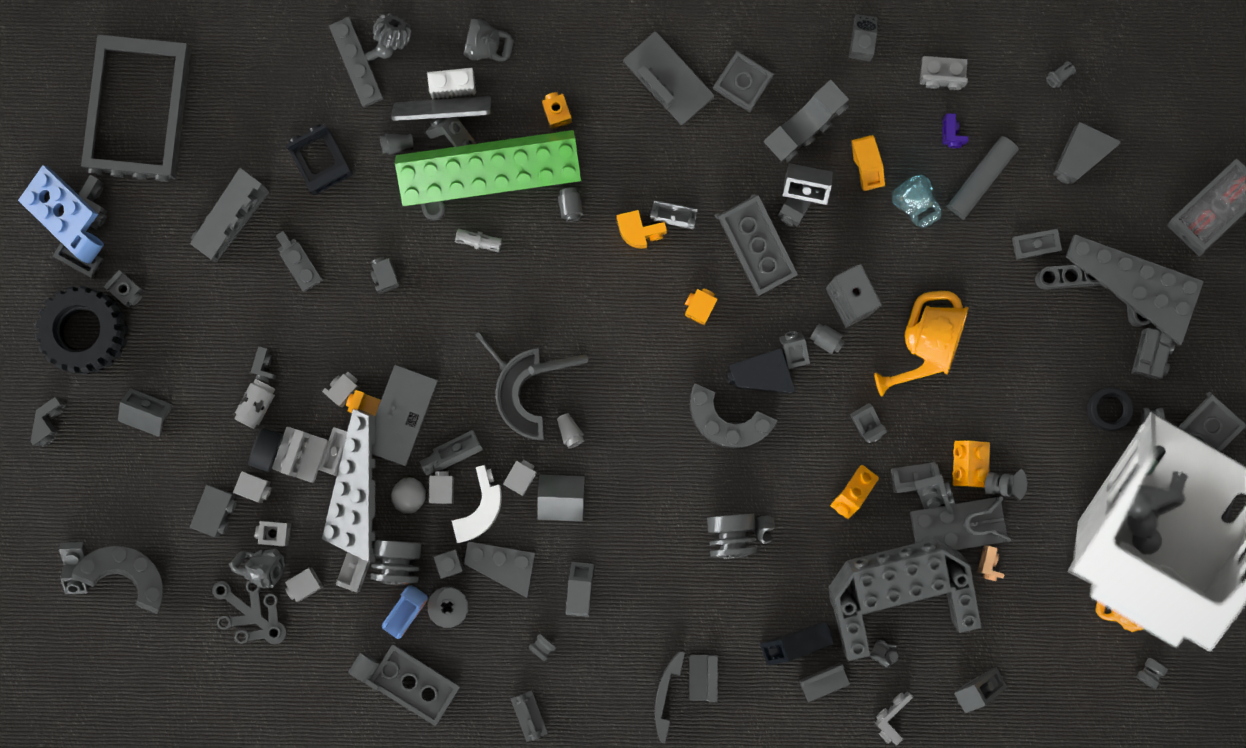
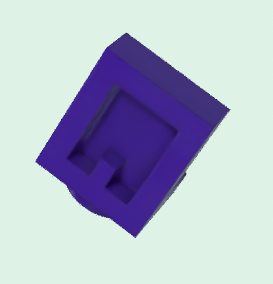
(949, 131)

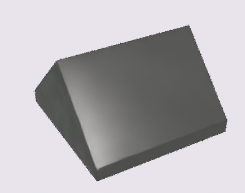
(561, 497)

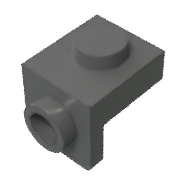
(868, 423)

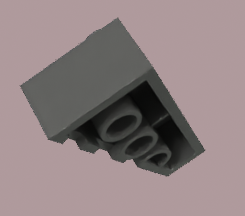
(229, 215)

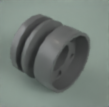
(732, 535)
(396, 561)

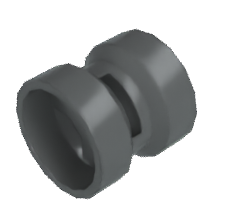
(999, 484)
(1150, 678)

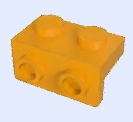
(971, 463)

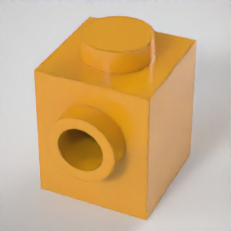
(700, 305)

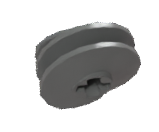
(447, 619)

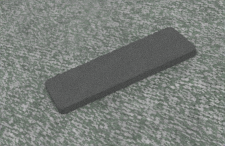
(441, 108)

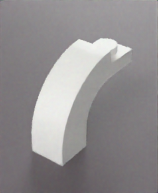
(487, 512)

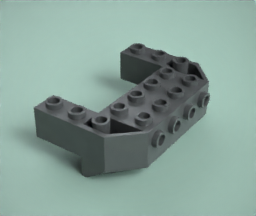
(897, 579)

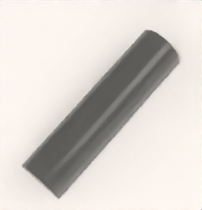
(982, 177)

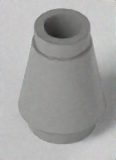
(570, 432)

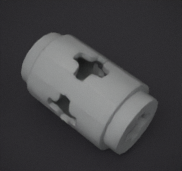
(262, 395)

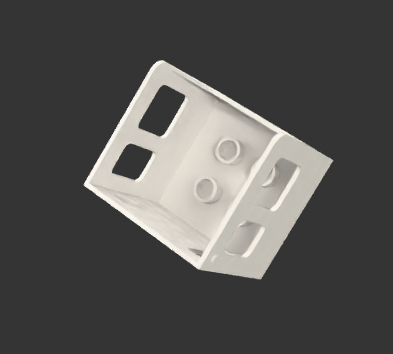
(1195, 575)

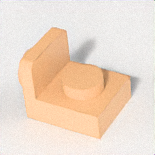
(989, 560)

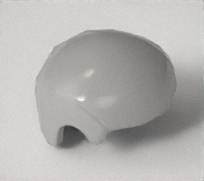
(408, 495)

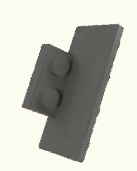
(668, 78)

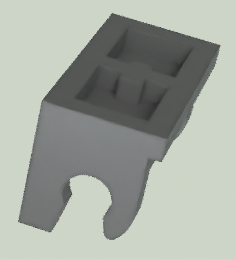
(904, 477)

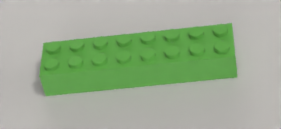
(487, 168)

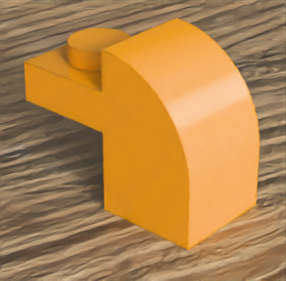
(633, 231)

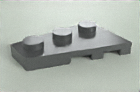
(502, 564)

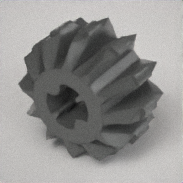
(392, 31)

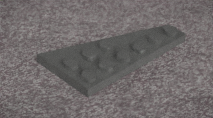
(1148, 288)

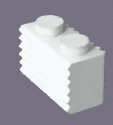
(451, 83)

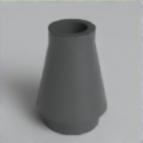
(394, 143)

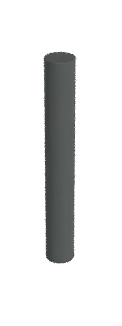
(558, 364)

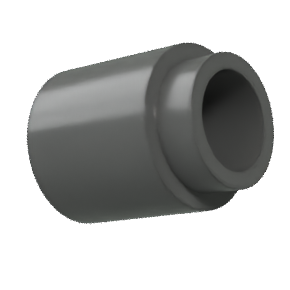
(570, 204)
(827, 338)

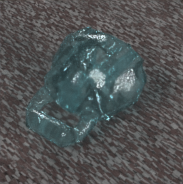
(916, 197)

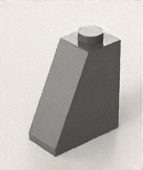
(1083, 151)

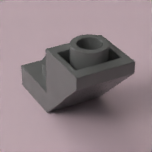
(92, 190)
(43, 430)
(71, 555)
(579, 589)

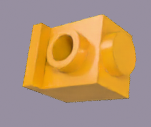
(559, 117)

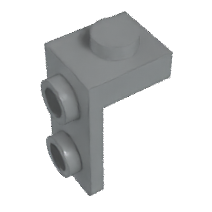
(885, 715)

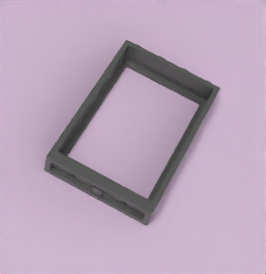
(172, 144)

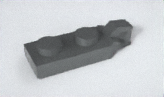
(298, 262)
(451, 452)

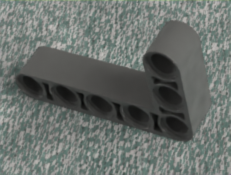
(1080, 280)

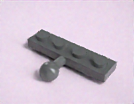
(358, 61)

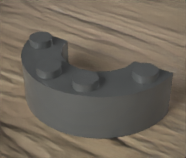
(807, 122)
(508, 396)
(720, 431)
(123, 562)

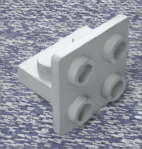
(300, 454)

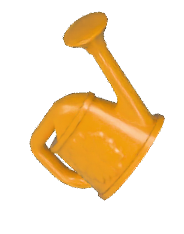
(931, 339)

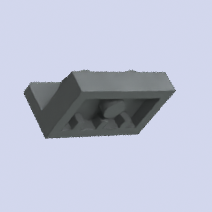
(935, 492)

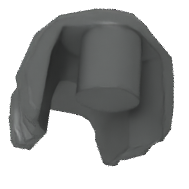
(763, 524)
(884, 653)

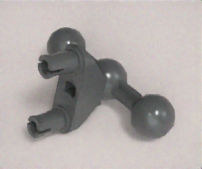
(1146, 508)

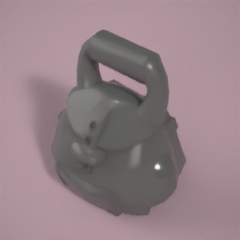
(483, 42)
(262, 568)

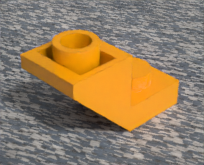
(869, 162)

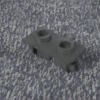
(673, 214)
(529, 716)

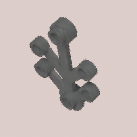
(251, 614)

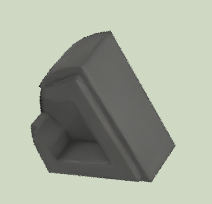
(1020, 484)

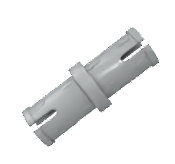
(478, 240)

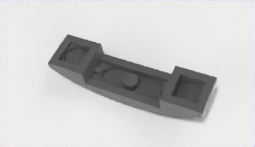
(673, 667)

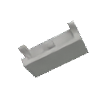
(353, 572)

